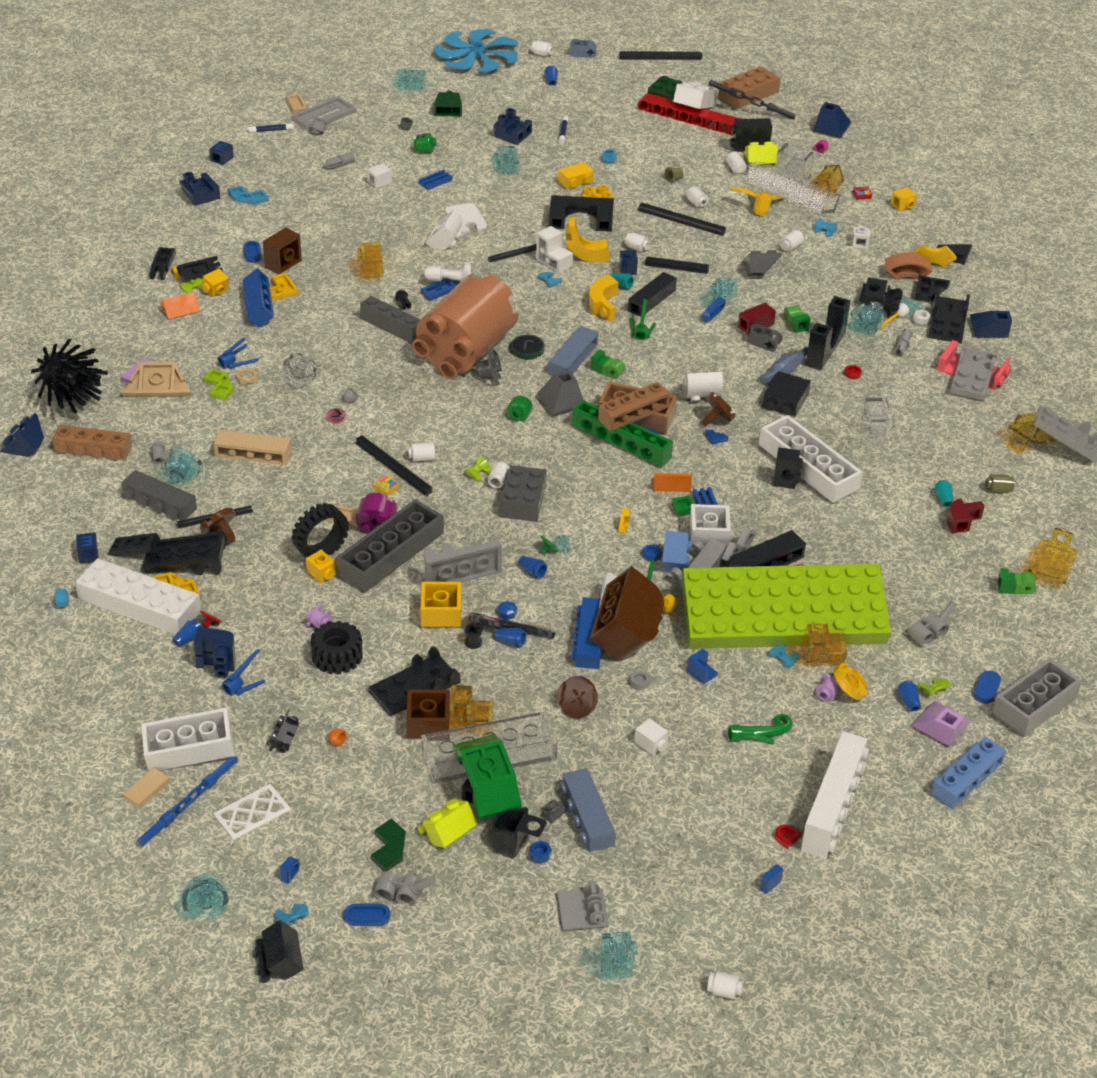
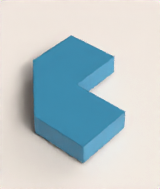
(240, 195)

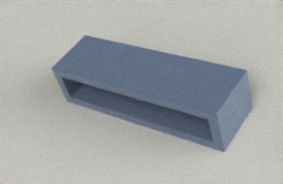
(573, 351)
(588, 810)

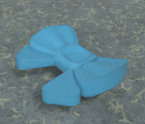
(830, 227)
(551, 282)
(788, 660)
(299, 910)

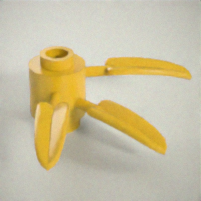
(762, 200)

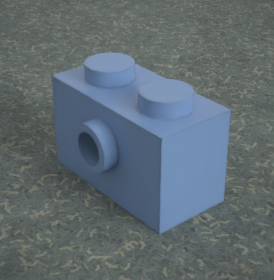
(675, 551)

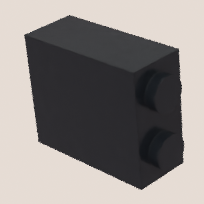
(749, 131)
(786, 393)

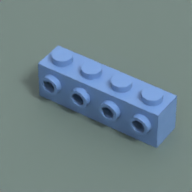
(968, 772)

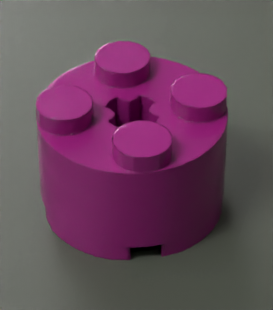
(374, 511)

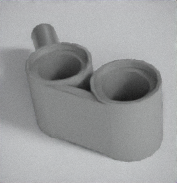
(932, 626)
(402, 892)

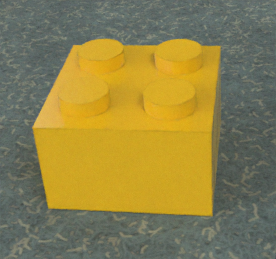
(441, 604)

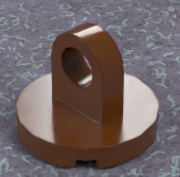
(719, 407)
(219, 523)
(577, 697)

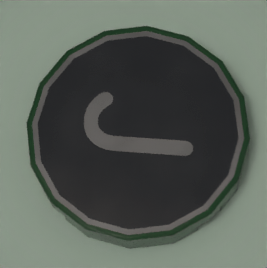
(527, 347)

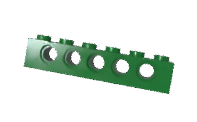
(628, 437)

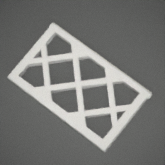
(255, 798)

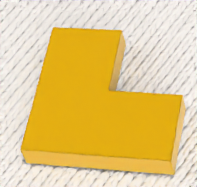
(282, 287)

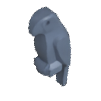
(786, 364)

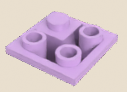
(942, 723)

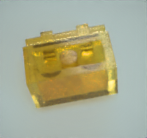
(830, 178)

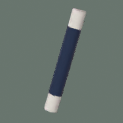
(270, 128)
(563, 130)

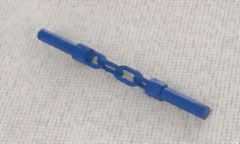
(168, 817)

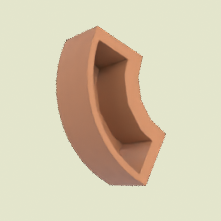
(908, 265)

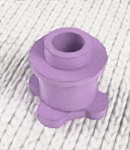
(317, 617)
(828, 689)

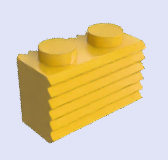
(575, 175)

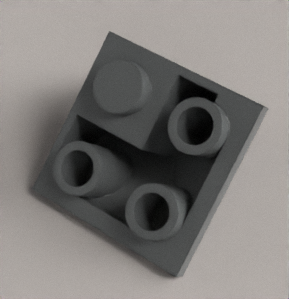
(759, 263)
(560, 393)

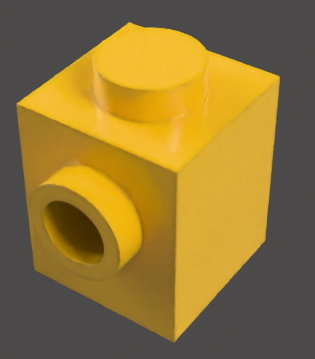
(904, 199)
(215, 283)
(321, 566)

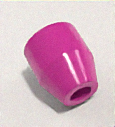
(822, 144)

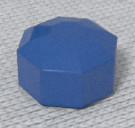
(507, 610)
(540, 851)

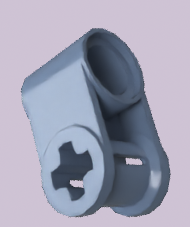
(581, 48)

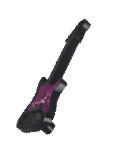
(483, 619)

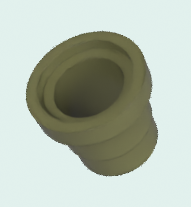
(672, 174)

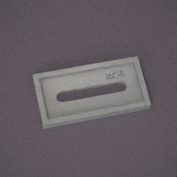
(304, 116)

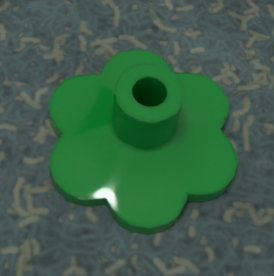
(547, 545)

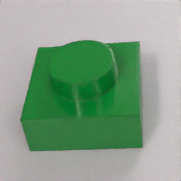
(682, 505)

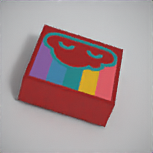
(862, 193)

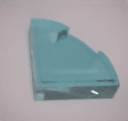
(562, 542)

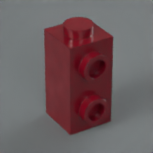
(760, 314)

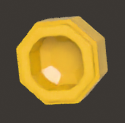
(670, 603)

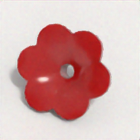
(209, 619)

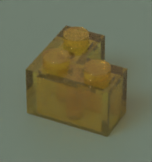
(371, 259)
(823, 647)
(465, 710)

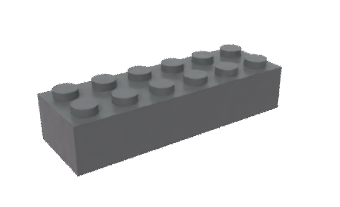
(389, 545)

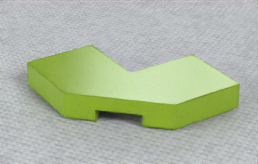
(223, 386)

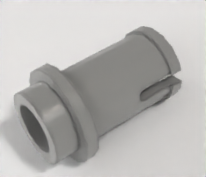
(158, 453)

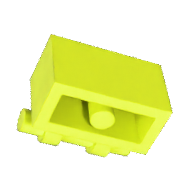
(761, 153)
(448, 823)

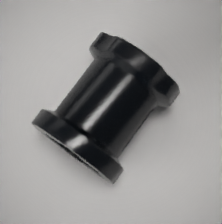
(473, 633)

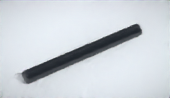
(659, 55)
(683, 219)
(394, 465)

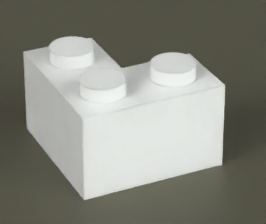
(550, 250)

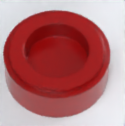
(853, 372)

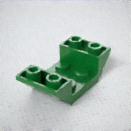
(489, 775)

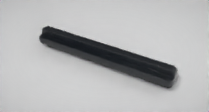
(677, 265)

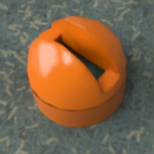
(337, 734)

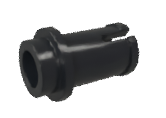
(402, 297)

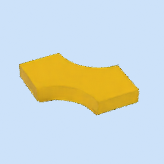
(941, 256)

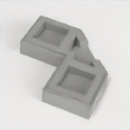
(742, 544)

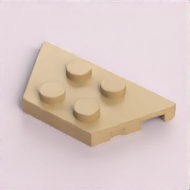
(156, 380)

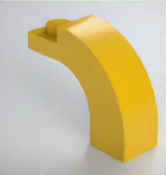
(586, 249)
(599, 293)

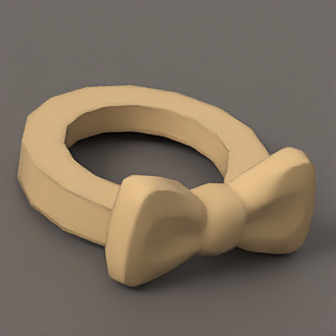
(242, 381)

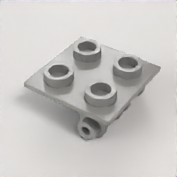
(583, 908)

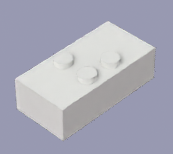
(188, 739)

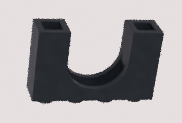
(566, 205)
(826, 337)

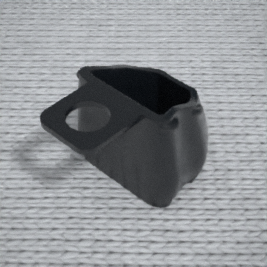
(511, 829)

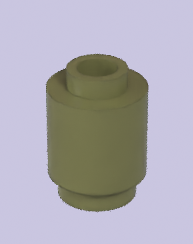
(999, 483)

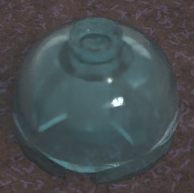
(868, 318)
(182, 466)
(205, 892)

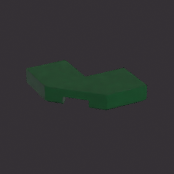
(392, 852)

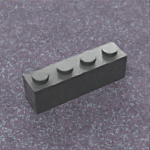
(389, 318)
(159, 495)

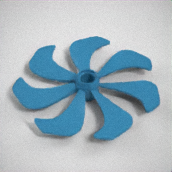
(475, 50)

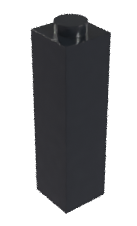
(654, 292)

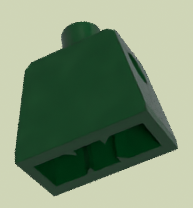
(448, 104)

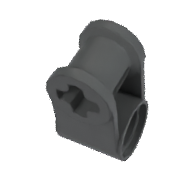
(763, 337)

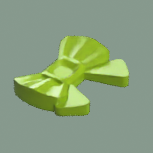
(187, 287)
(481, 465)
(938, 685)

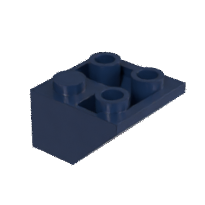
(832, 120)
(991, 323)
(24, 437)

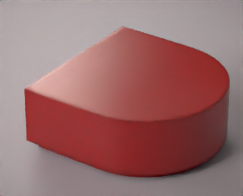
(787, 835)

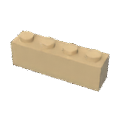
(252, 447)

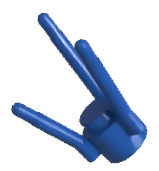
(228, 357)
(234, 683)

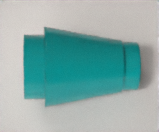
(625, 279)
(944, 491)

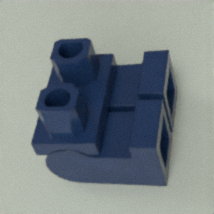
(511, 128)
(201, 189)
(215, 648)

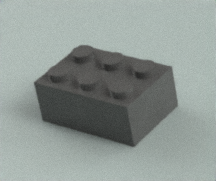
(523, 493)

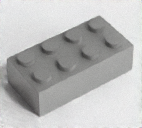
(1036, 696)

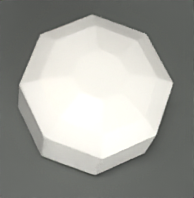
(921, 317)

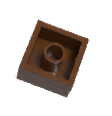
(282, 251)
(427, 712)

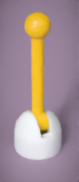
(902, 312)

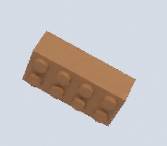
(755, 83)
(658, 421)

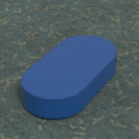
(252, 251)
(714, 309)
(987, 687)
(367, 914)

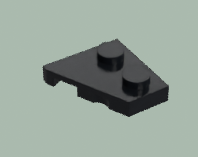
(960, 250)
(928, 287)

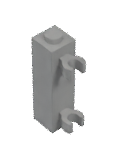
(706, 557)

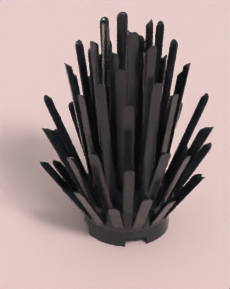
(69, 375)

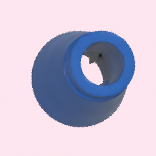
(551, 74)
(533, 566)
(186, 633)
(511, 636)
(909, 694)

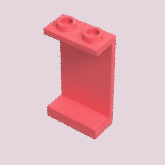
(950, 358)

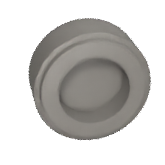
(639, 680)

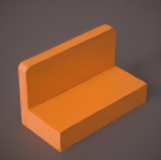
(180, 305)
(672, 482)

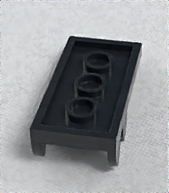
(948, 318)
(187, 552)
(422, 675)

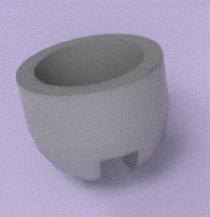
(350, 395)

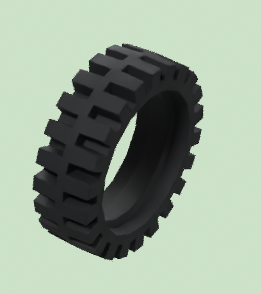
(310, 520)

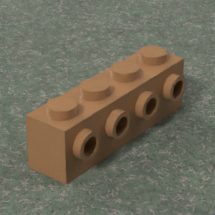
(634, 406)
(92, 442)

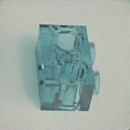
(410, 80)
(506, 160)
(724, 288)
(617, 955)

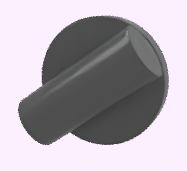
(554, 810)

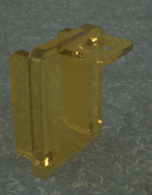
(1026, 431)
(1054, 558)

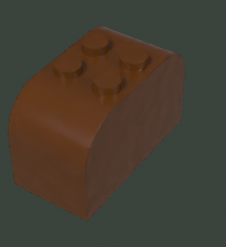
(628, 614)

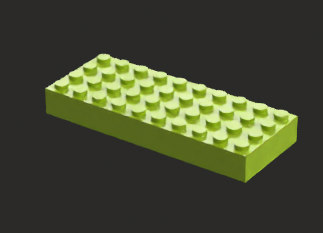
(777, 602)

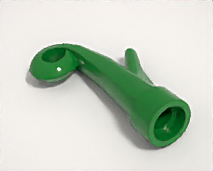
(760, 733)

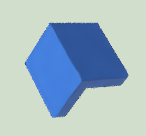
(699, 668)

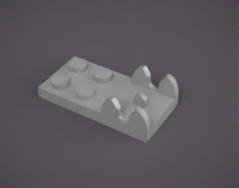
(973, 373)
(1065, 432)
(463, 563)

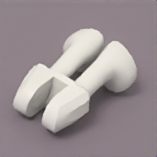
(437, 273)

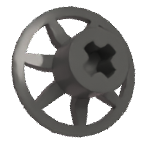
(488, 367)

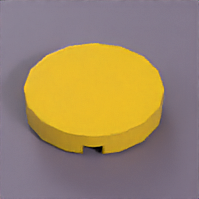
(851, 681)

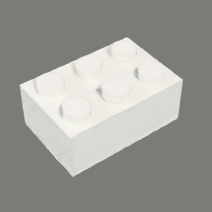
(696, 95)

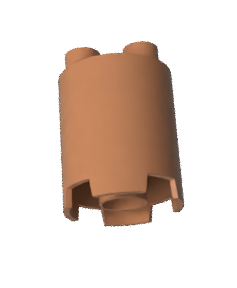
(465, 325)

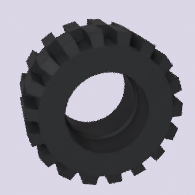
(336, 647)

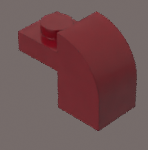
(962, 514)

